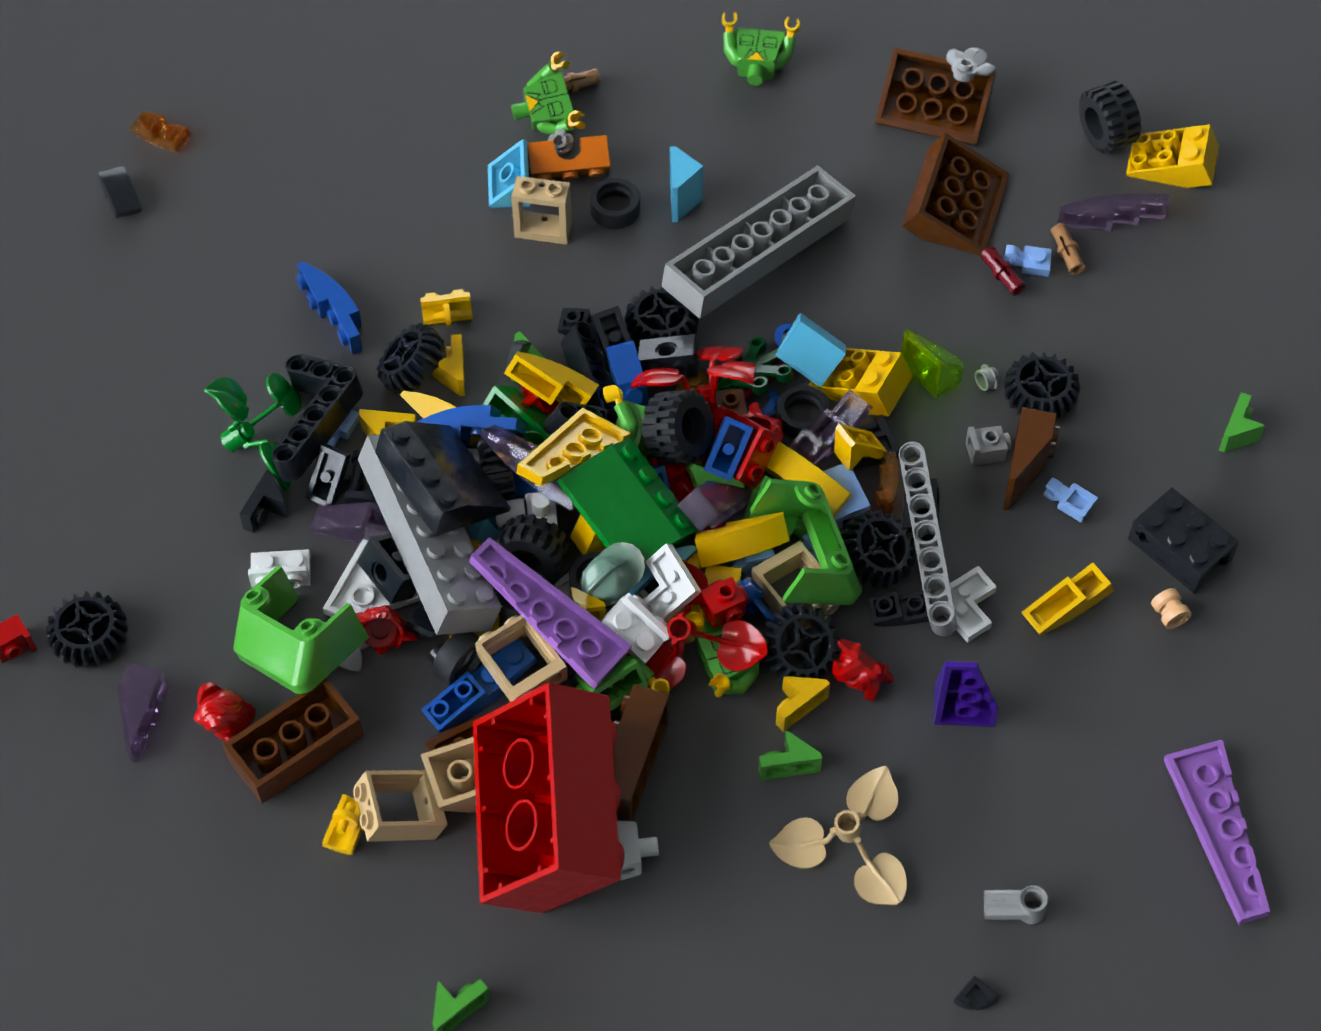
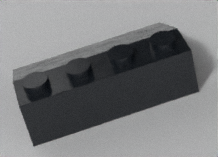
(439, 475)

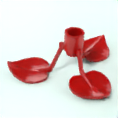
(734, 370)
(738, 649)

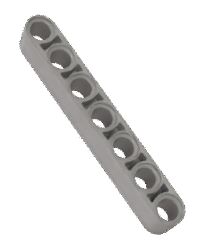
(927, 550)

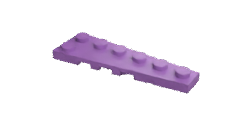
(571, 630)
(1212, 804)

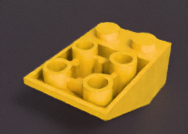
(1175, 156)
(872, 375)

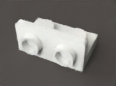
(294, 563)
(637, 626)

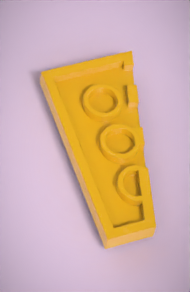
(570, 446)

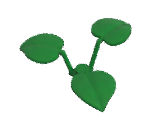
(240, 434)

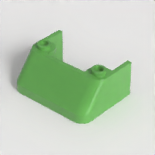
(836, 580)
(288, 656)

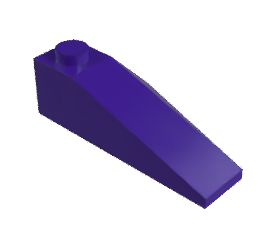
(963, 696)

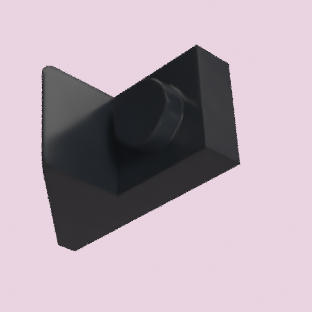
(329, 476)
(263, 499)

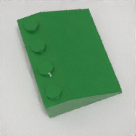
(627, 500)

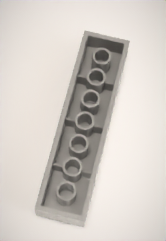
(758, 241)
(439, 565)

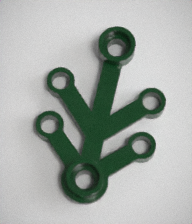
(757, 347)

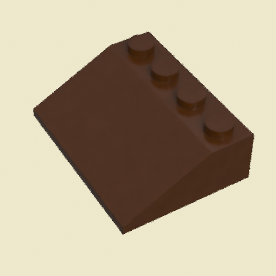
(928, 100)
(955, 197)

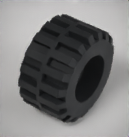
(1110, 117)
(678, 427)
(539, 539)

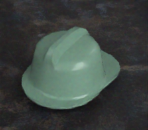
(613, 572)

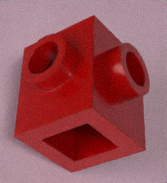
(723, 602)

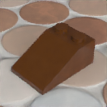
(1032, 446)

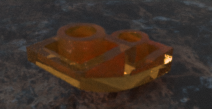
(157, 131)
(888, 484)

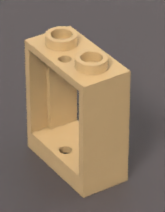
(540, 225)
(778, 567)
(513, 629)
(431, 819)

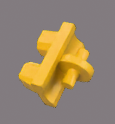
(446, 308)
(344, 827)

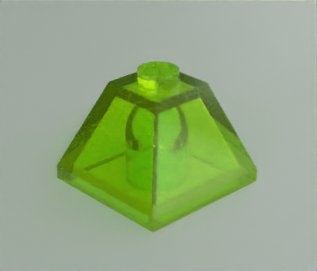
(931, 363)

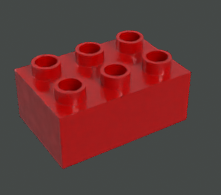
(546, 799)

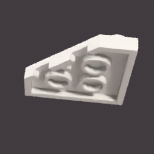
(359, 590)

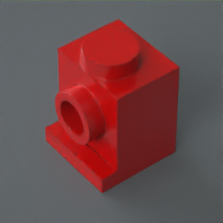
(14, 639)

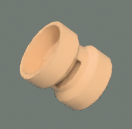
(1170, 607)

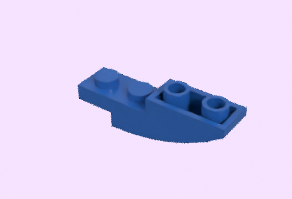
(331, 301)
(473, 419)
(478, 690)

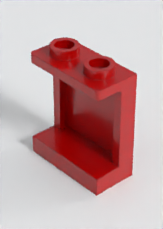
(758, 449)

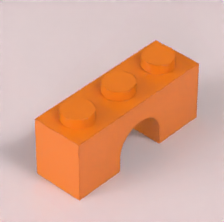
(592, 159)

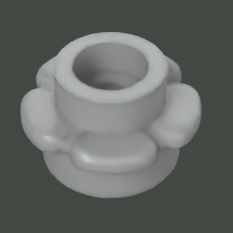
(567, 139)
(987, 377)

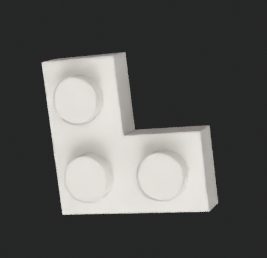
(675, 583)
(966, 594)

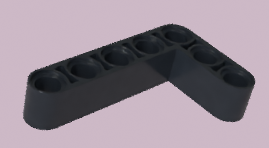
(585, 357)
(336, 394)

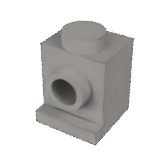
(987, 445)

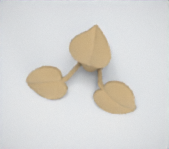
(873, 796)

